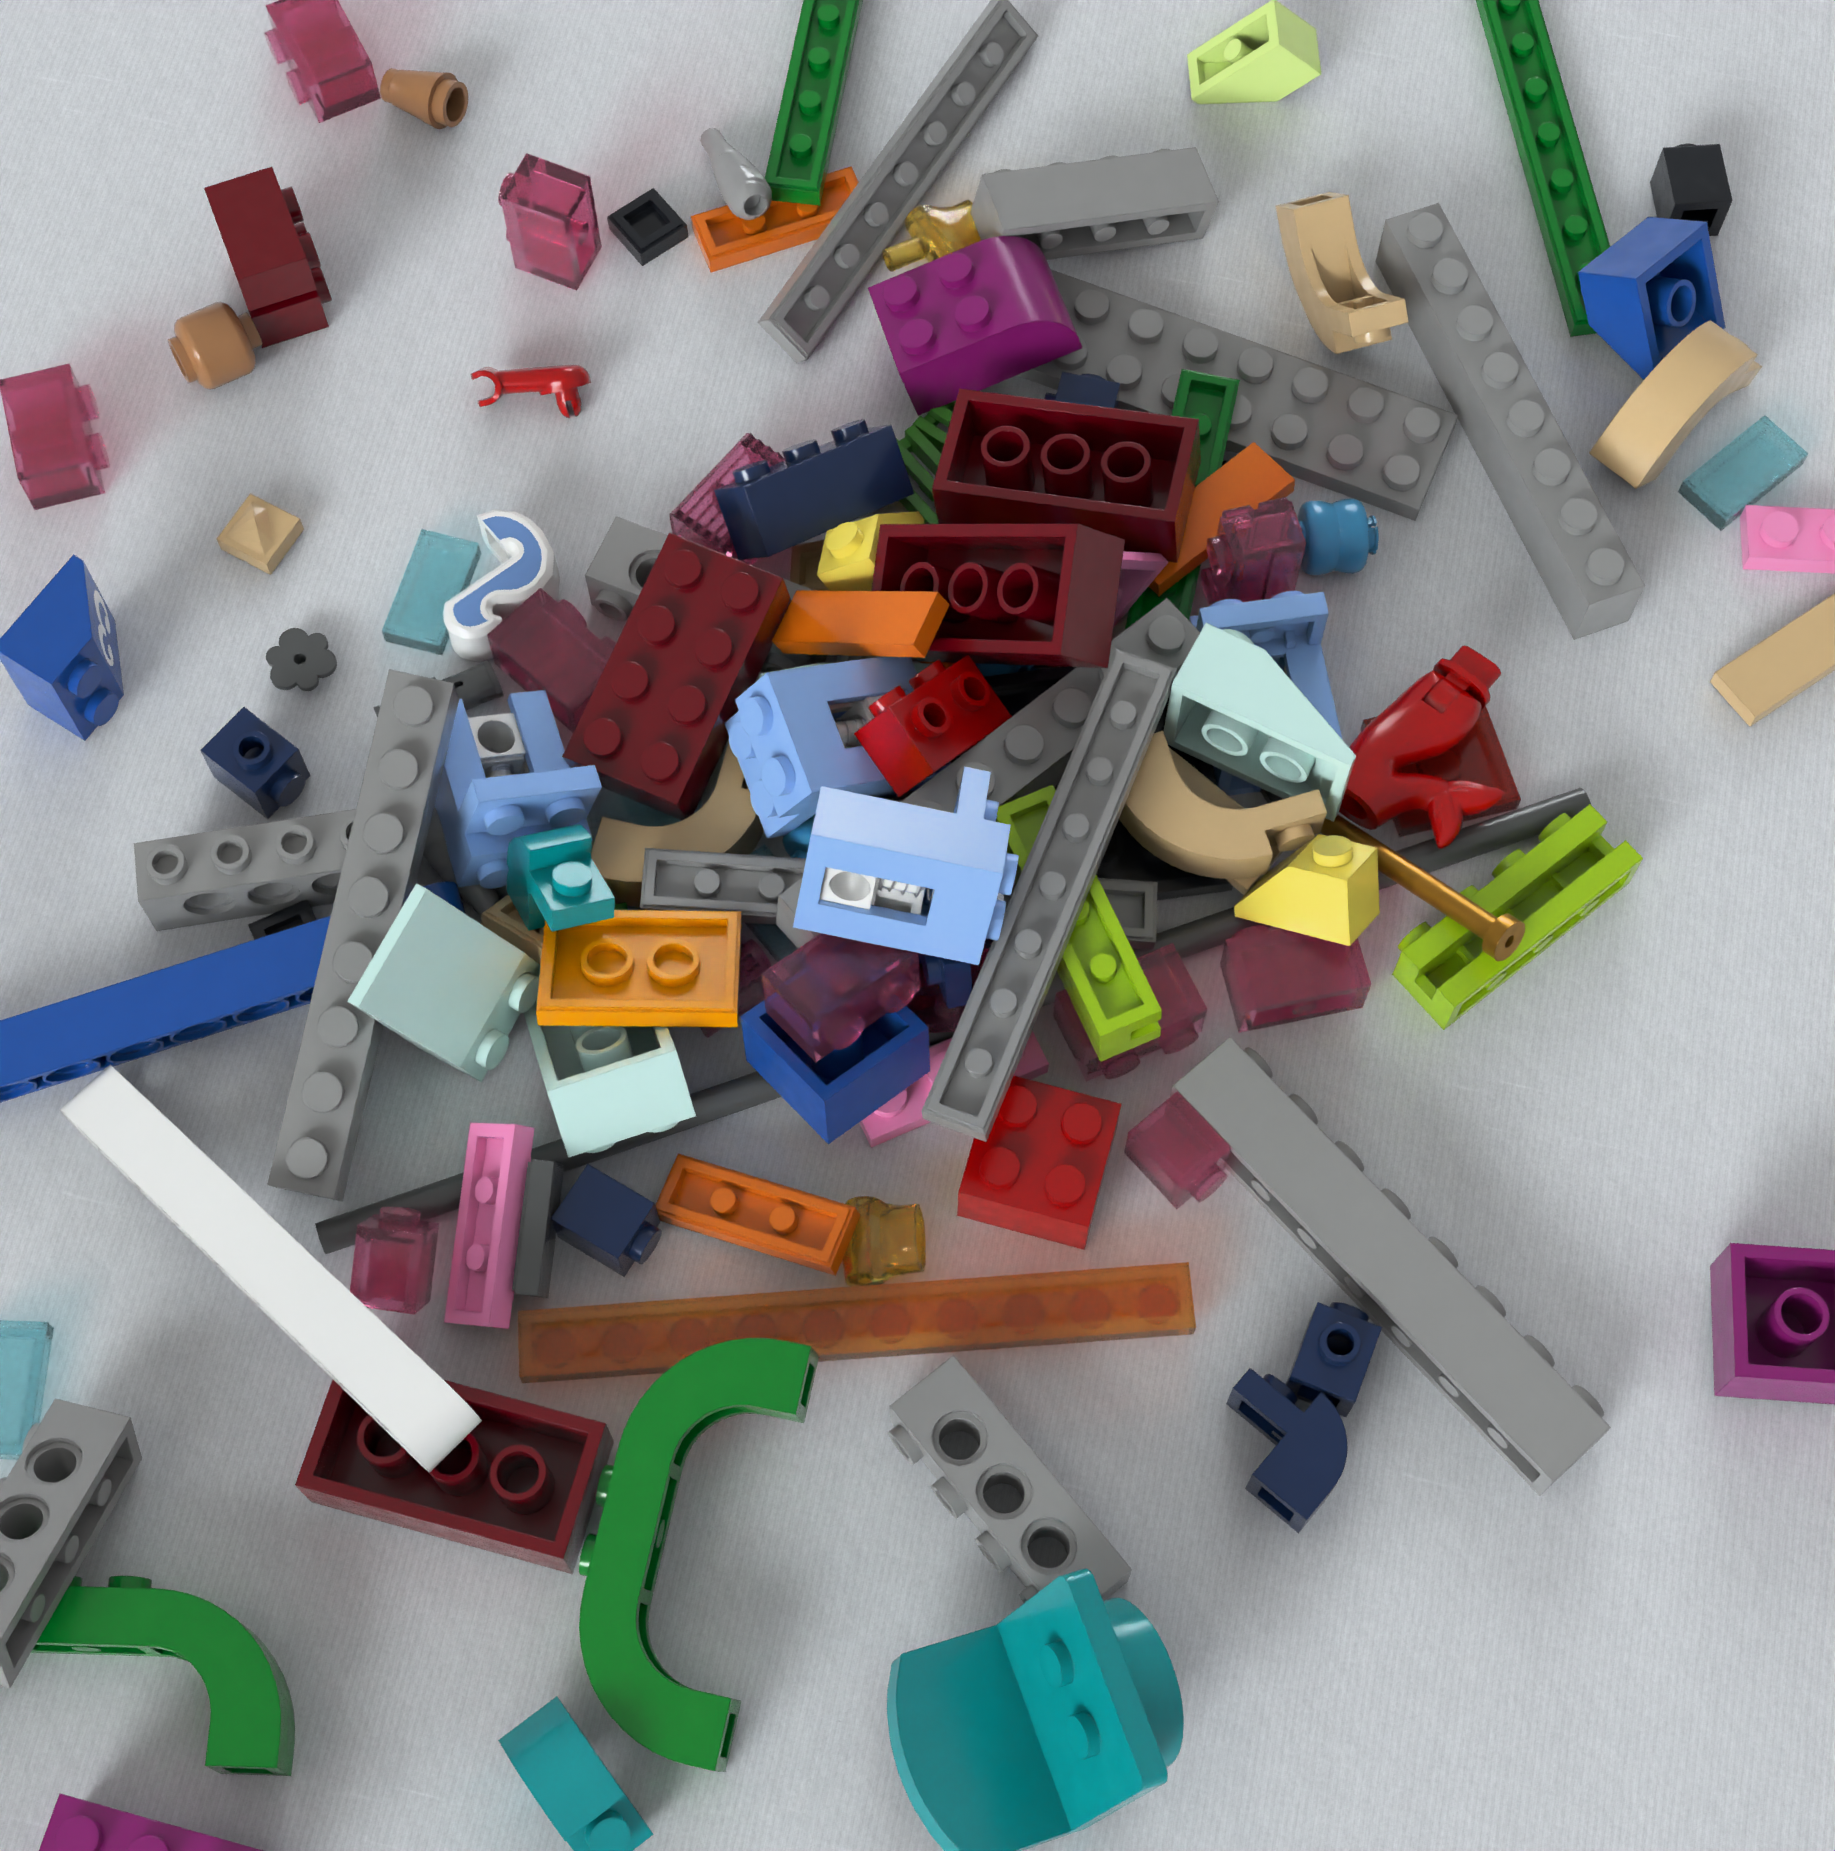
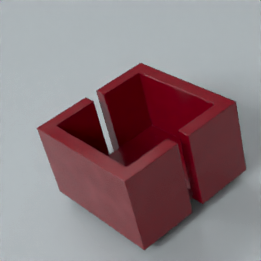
(271, 255)

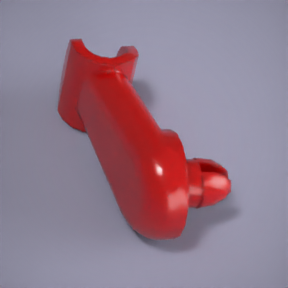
(546, 380)

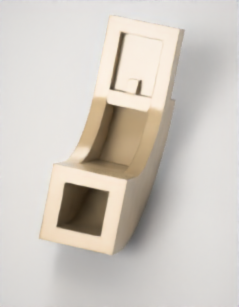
(1331, 276)
(1673, 401)
(720, 826)
(1207, 837)

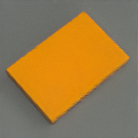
(643, 970)

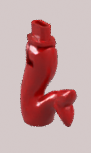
(1418, 727)

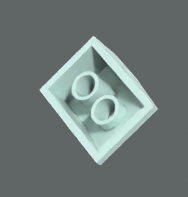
(1253, 721)
(448, 984)
(609, 1082)

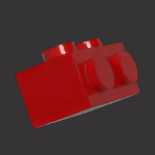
(931, 724)

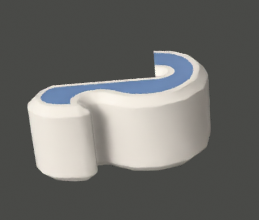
(525, 567)

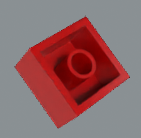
(1041, 1163)

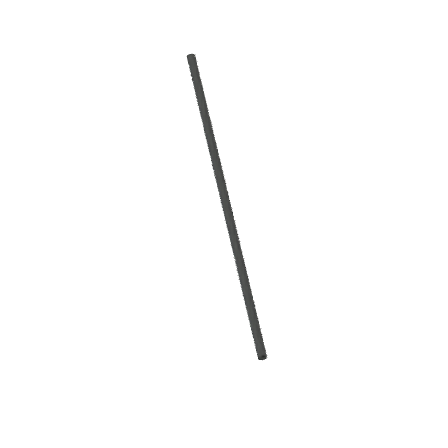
(754, 1090)

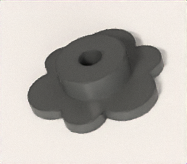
(294, 649)

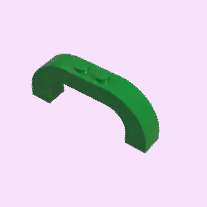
(637, 1506)
(245, 1686)

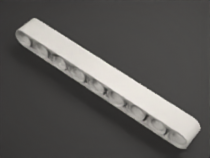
(273, 1269)

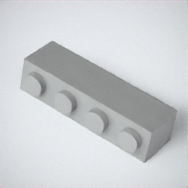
(1099, 203)

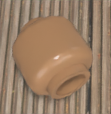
(215, 345)

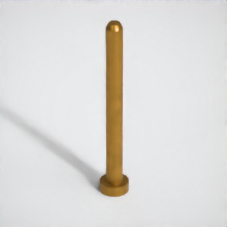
(1499, 935)

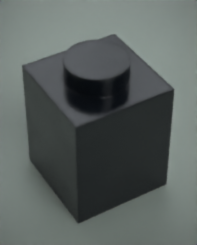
(1692, 185)

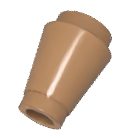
(427, 95)

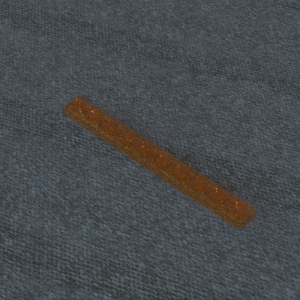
(863, 1320)

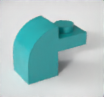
(557, 879)
(573, 1782)

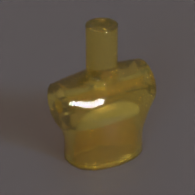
(933, 234)
(884, 1243)

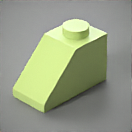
(1255, 59)

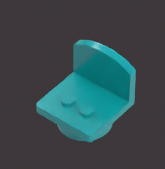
(1035, 1720)

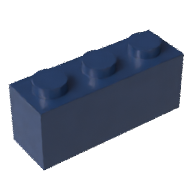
(813, 489)

